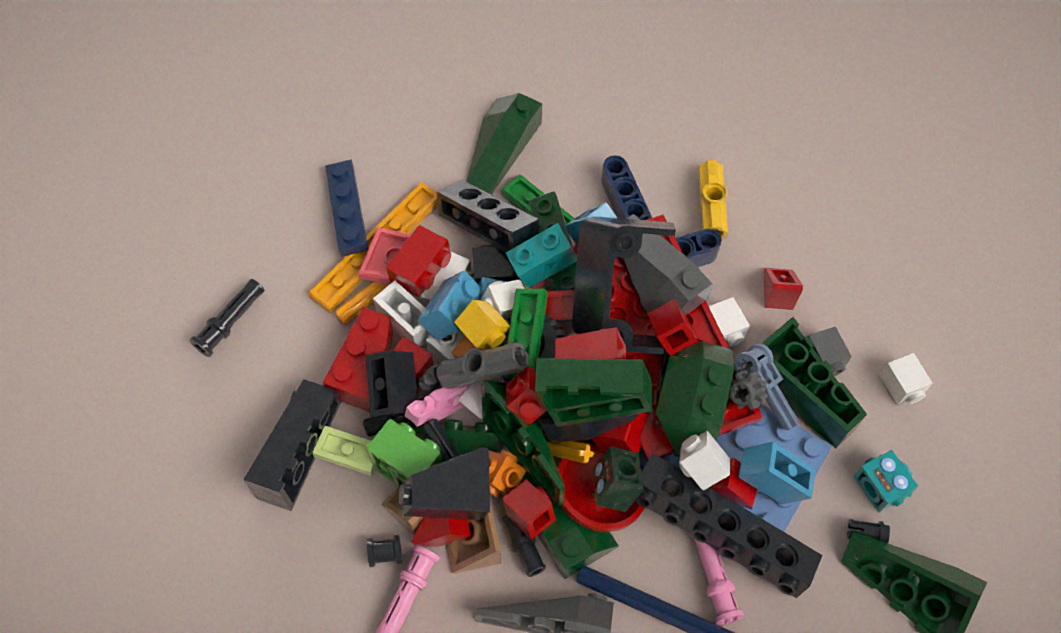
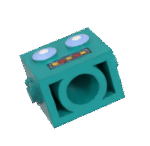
(886, 480)

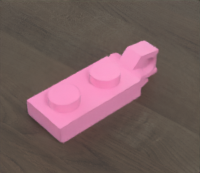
(436, 405)

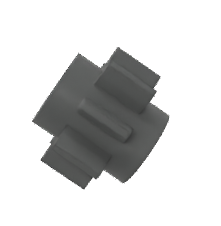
(752, 396)

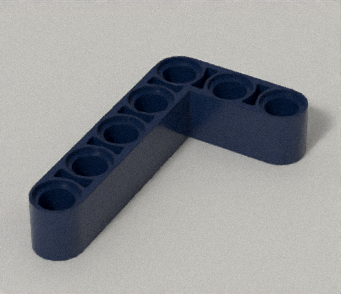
(634, 203)

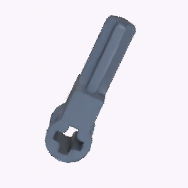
(768, 372)

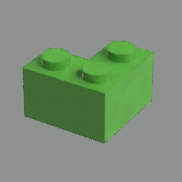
(400, 453)

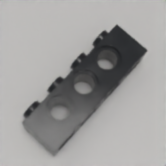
(486, 216)

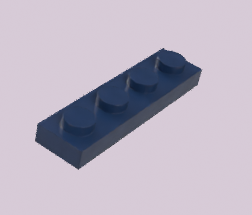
(346, 208)

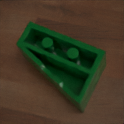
(592, 388)

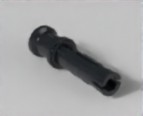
(219, 326)

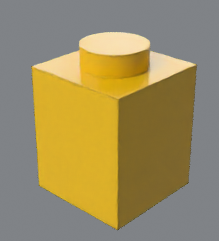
(482, 325)

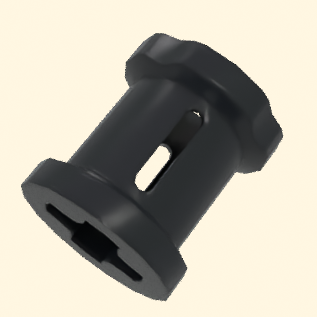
(384, 551)

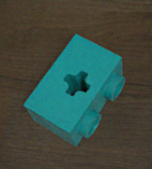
(542, 256)

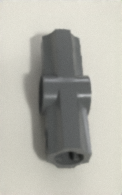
(482, 365)

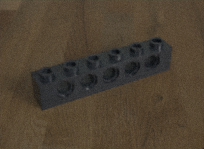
(741, 527)

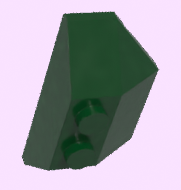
(694, 392)

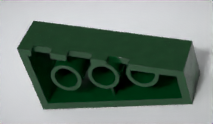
(811, 385)

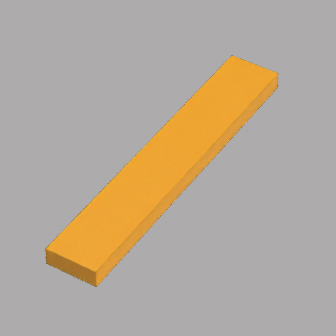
(345, 275)

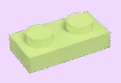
(344, 450)

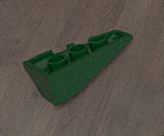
(502, 138)
(521, 440)
(571, 543)
(923, 589)

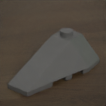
(665, 274)
(557, 615)

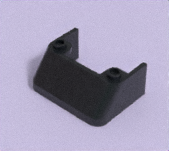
(598, 245)

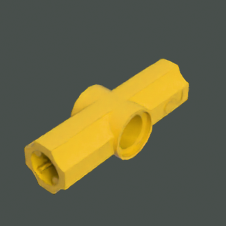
(713, 197)

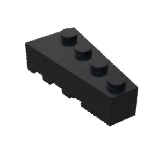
(288, 452)

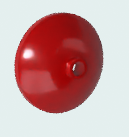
(582, 505)

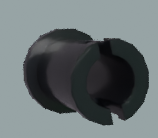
(876, 531)

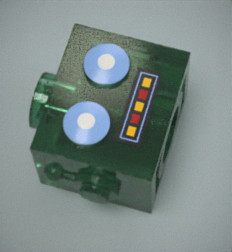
(617, 479)

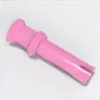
(412, 581)
(719, 587)

